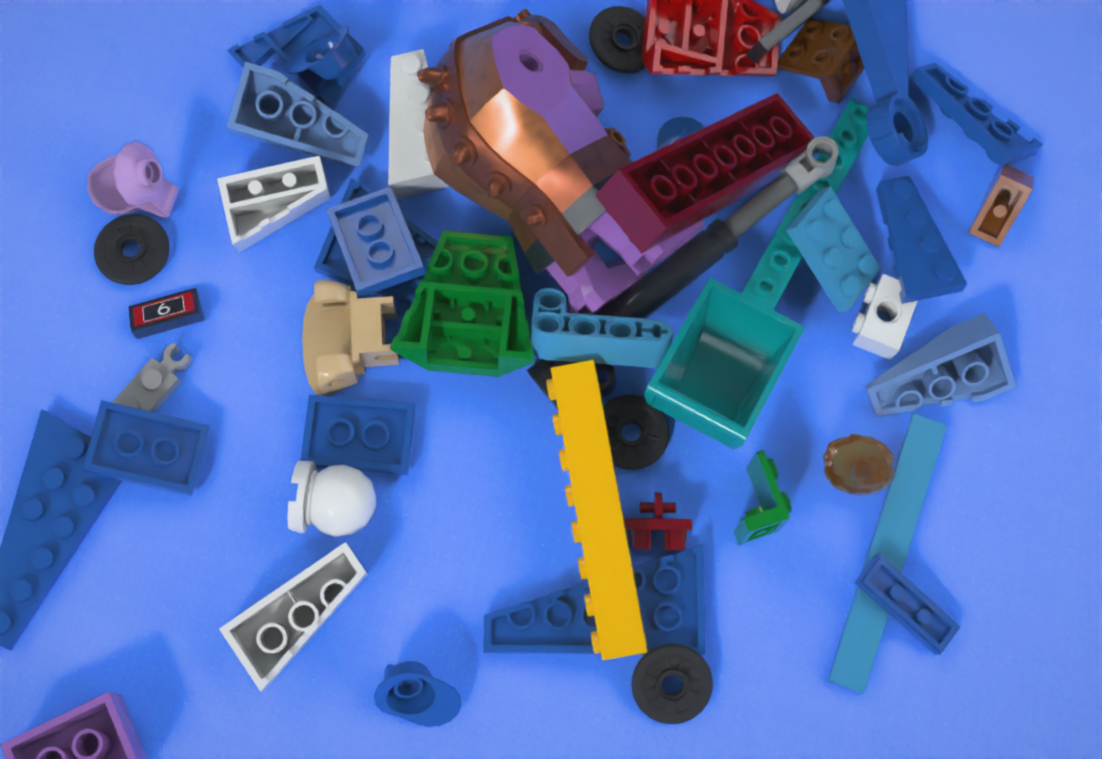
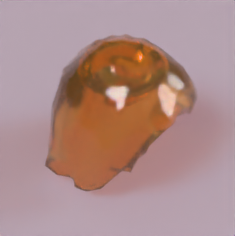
(859, 465)

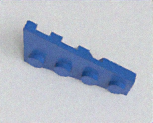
(974, 116)
(920, 253)

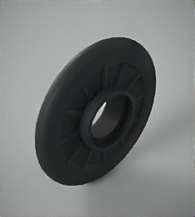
(604, 43)
(135, 269)
(653, 427)
(666, 661)

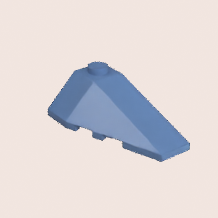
(286, 116)
(954, 366)

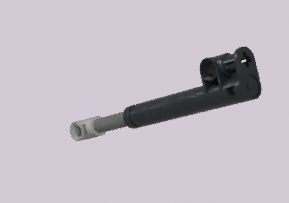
(703, 252)

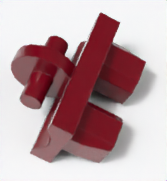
(674, 529)

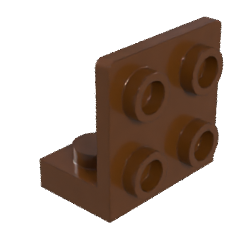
(826, 53)

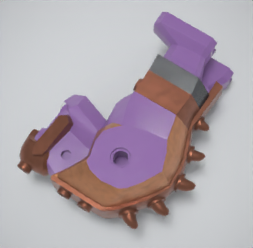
(522, 138)

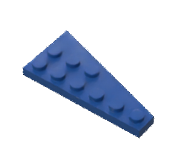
(558, 623)

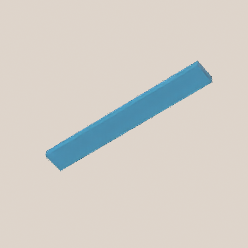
(891, 540)

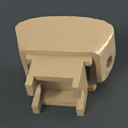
(344, 336)

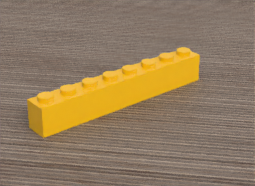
(598, 511)

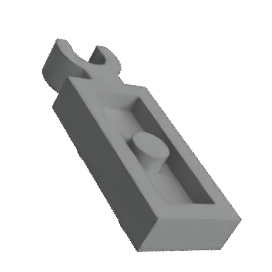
(154, 381)

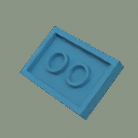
(833, 249)

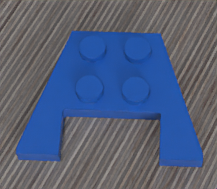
(293, 37)

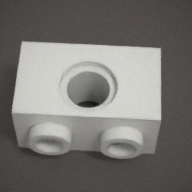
(873, 333)

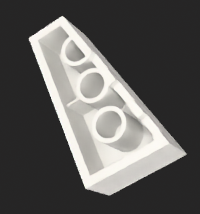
(408, 160)
(285, 620)

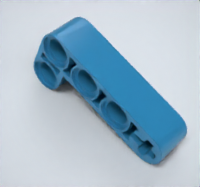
(595, 337)

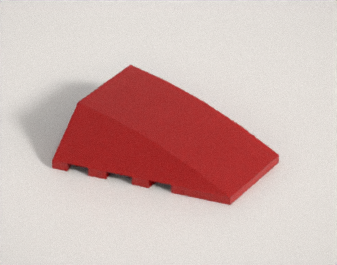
(707, 37)

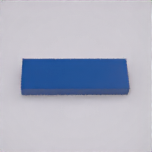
(907, 604)

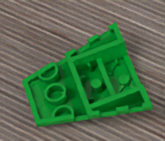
(468, 309)

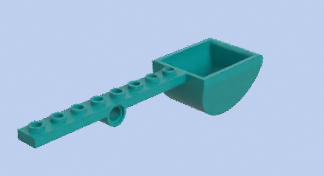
(736, 342)

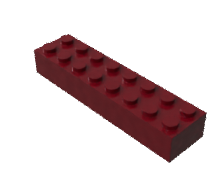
(703, 172)

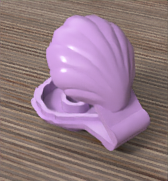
(131, 183)

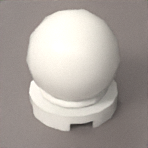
(333, 500)

